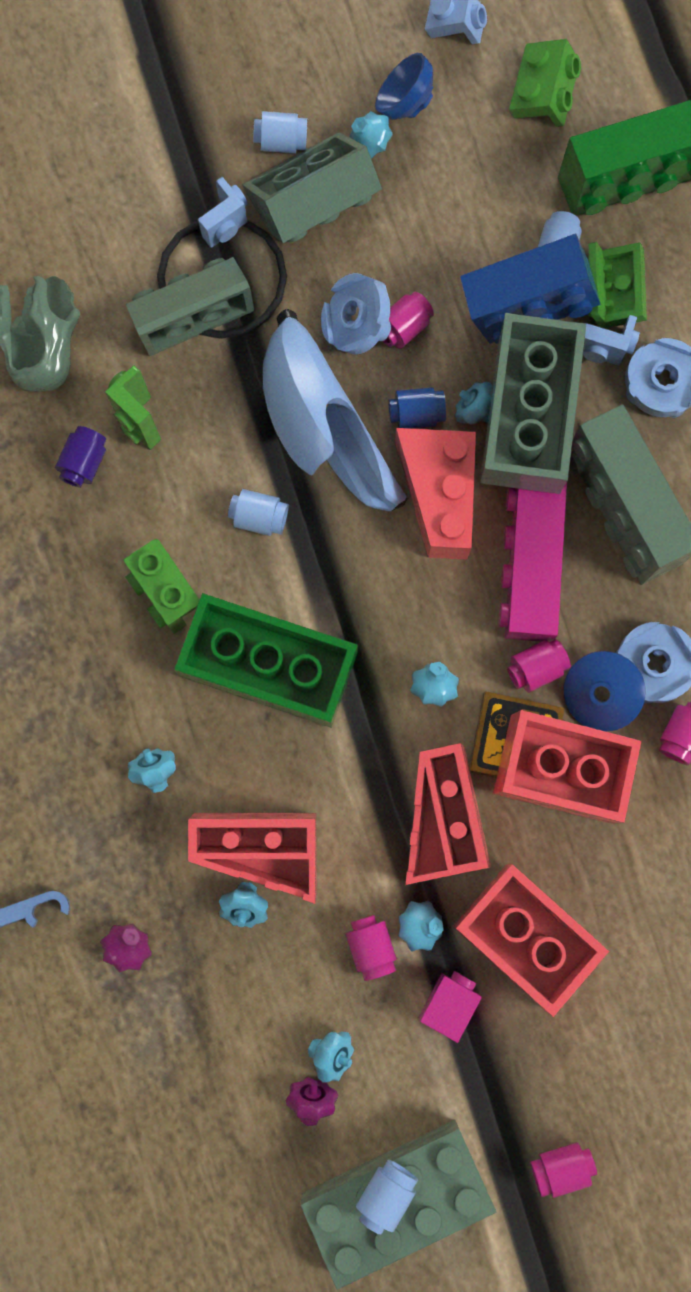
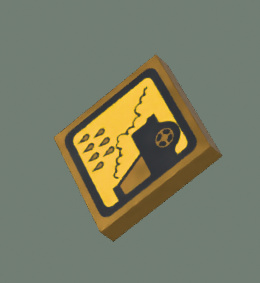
(493, 727)

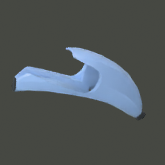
(296, 396)

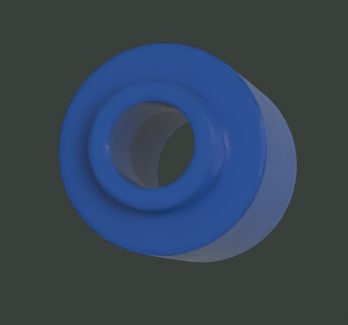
(417, 408)

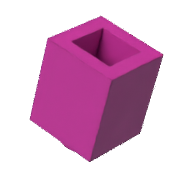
(450, 1005)

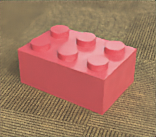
(567, 767)
(530, 939)

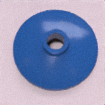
(618, 676)

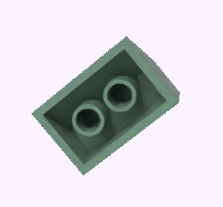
(313, 187)
(191, 305)

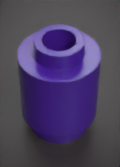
(81, 456)

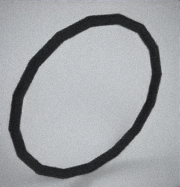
(280, 289)

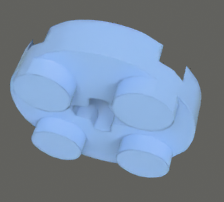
(373, 316)
(645, 389)
(665, 641)

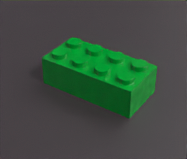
(627, 160)
(266, 660)

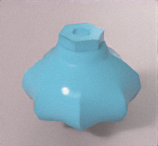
(372, 132)
(474, 404)
(434, 684)
(152, 769)
(244, 906)
(420, 926)
(331, 1055)

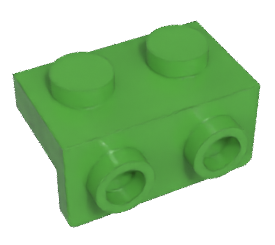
(546, 81)
(619, 283)
(127, 396)
(163, 583)

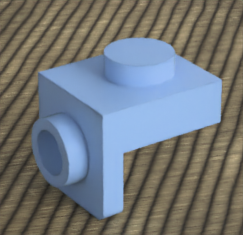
(456, 17)
(224, 220)
(609, 346)

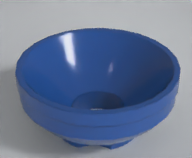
(406, 88)

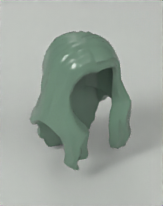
(40, 339)

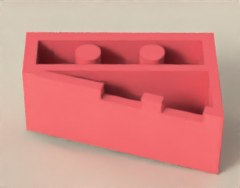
(441, 484)
(446, 821)
(259, 847)

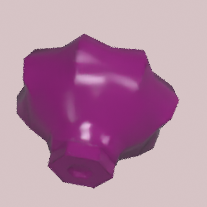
(125, 947)
(311, 1100)

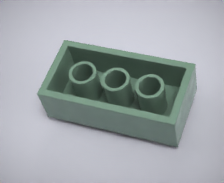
(533, 403)
(631, 495)
(446, 1201)

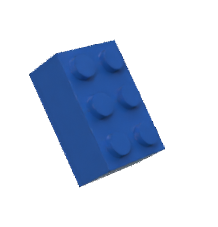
(538, 283)

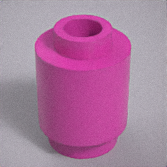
(408, 318)
(538, 665)
(677, 735)
(371, 948)
(563, 1170)

